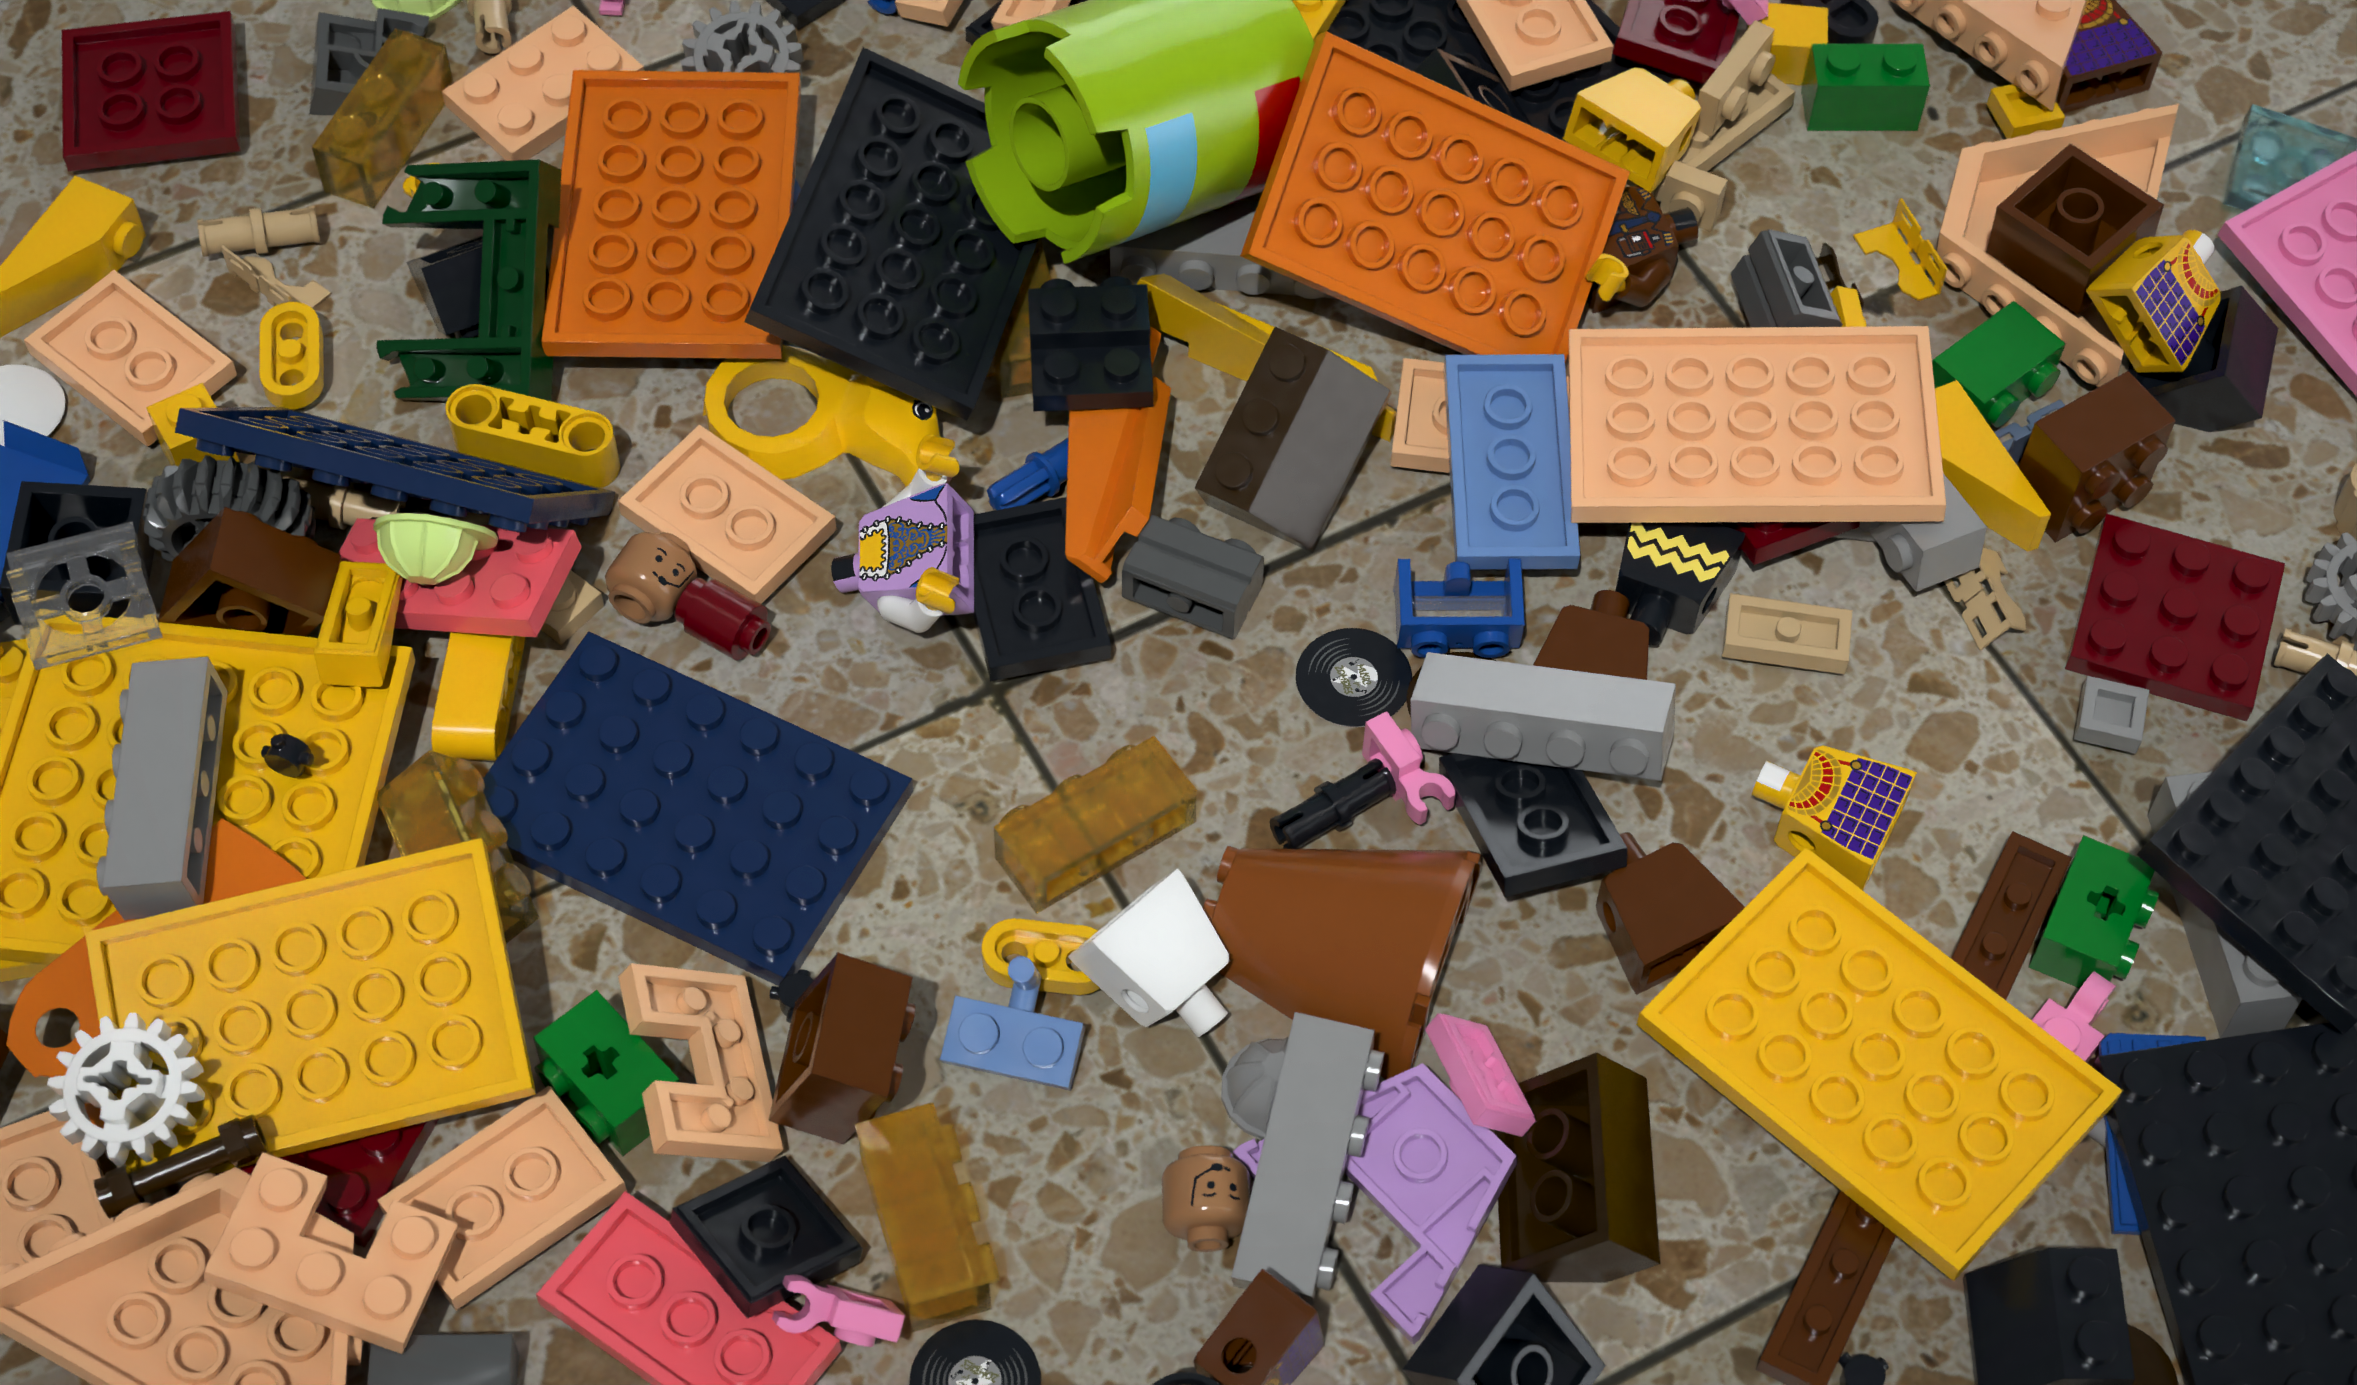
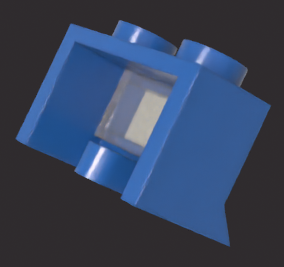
(1459, 611)

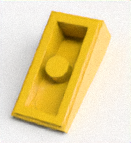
(358, 625)

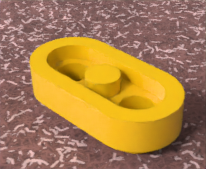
(289, 360)
(1045, 945)

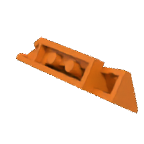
(1112, 475)

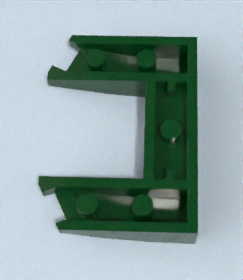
(514, 208)

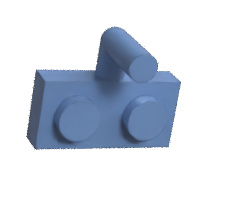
(1014, 1038)

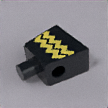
(1676, 572)

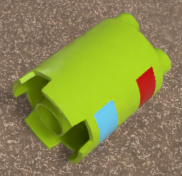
(1131, 114)

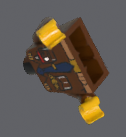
(1638, 251)

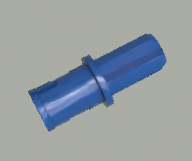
(1037, 477)

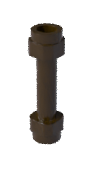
(238, 1142)

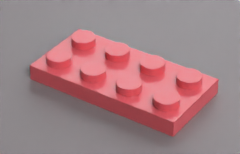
(496, 593)
(665, 1316)

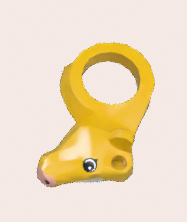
(850, 417)

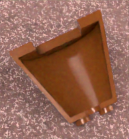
(1345, 934)

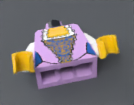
(916, 548)

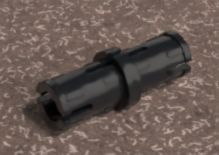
(1333, 805)

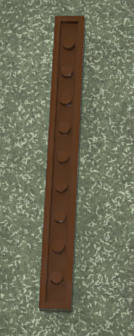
(1853, 1241)

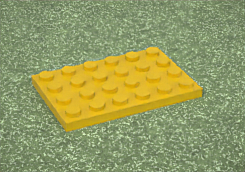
(329, 1001)
(1879, 1061)

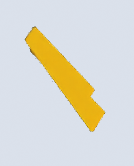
(1223, 335)

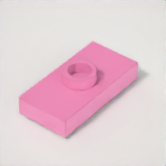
(1480, 1075)

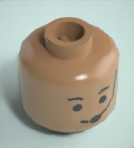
(650, 576)
(1205, 1197)

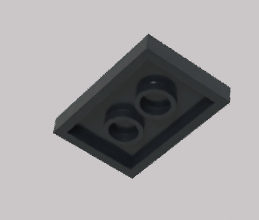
(1028, 598)
(1533, 821)

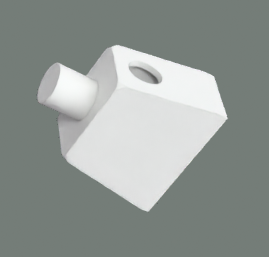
(1158, 957)

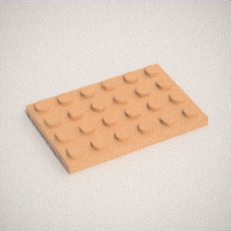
(1754, 425)

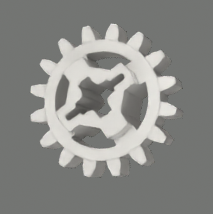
(108, 1066)

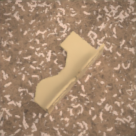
(260, 276)
(1980, 604)

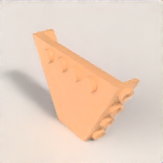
(2014, 38)
(1991, 171)
(137, 1308)

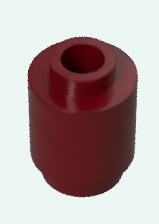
(723, 618)

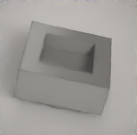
(2111, 714)

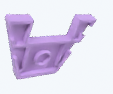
(1429, 1178)

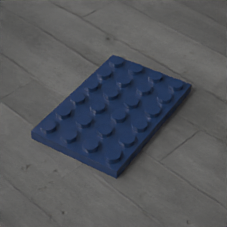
(395, 466)
(690, 808)

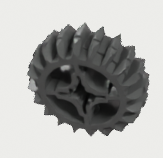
(195, 492)

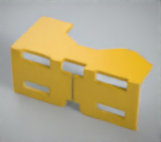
(1890, 243)

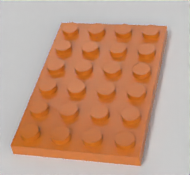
(1432, 208)
(670, 212)

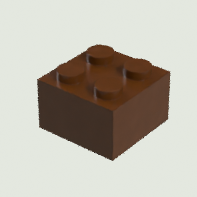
(2071, 225)
(2096, 454)
(249, 578)
(843, 1048)

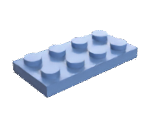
(1510, 461)

